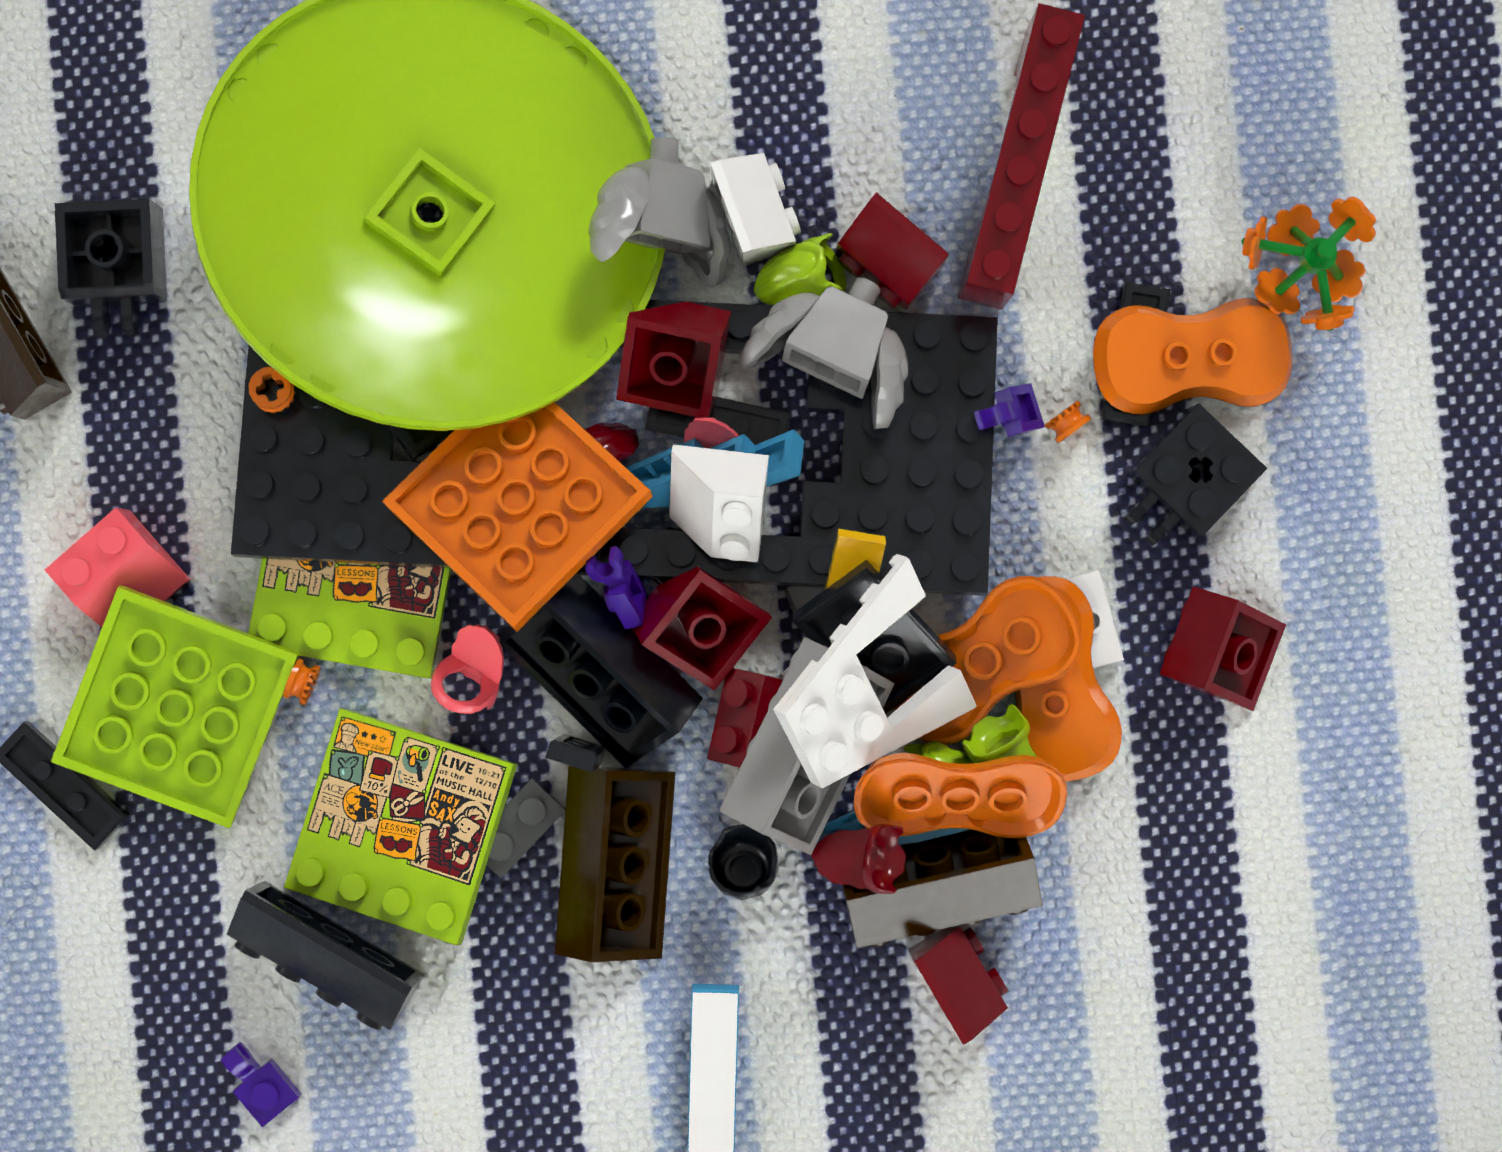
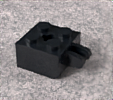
(134, 275)
(1164, 474)

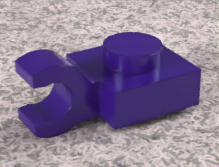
(1015, 411)
(623, 588)
(264, 1088)

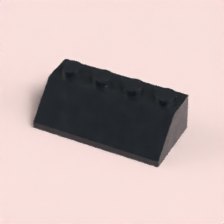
(602, 672)
(324, 955)

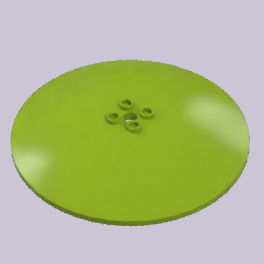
(315, 184)

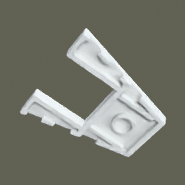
(832, 706)

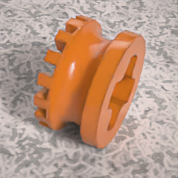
(258, 383)
(1069, 423)
(300, 680)

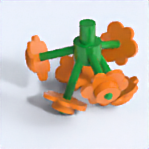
(1334, 270)

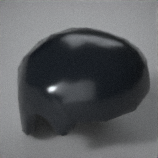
(743, 862)

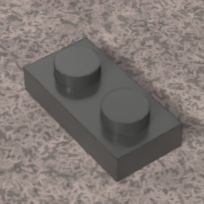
(522, 824)

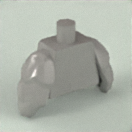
(665, 208)
(837, 341)

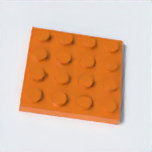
(518, 507)

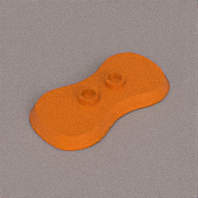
(1159, 358)
(1012, 642)
(1072, 717)
(997, 797)

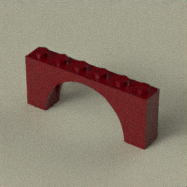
(1023, 156)

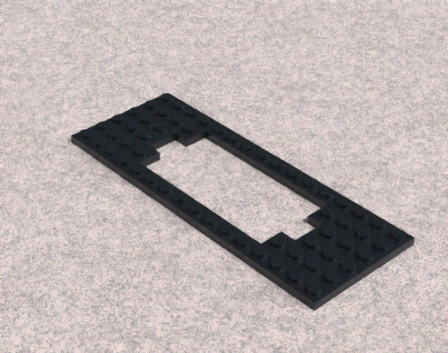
(319, 476)

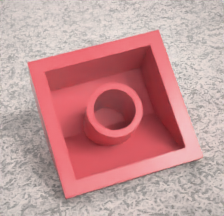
(115, 555)

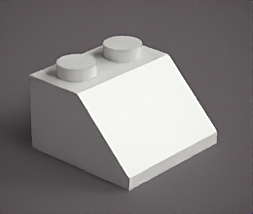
(753, 206)
(719, 499)

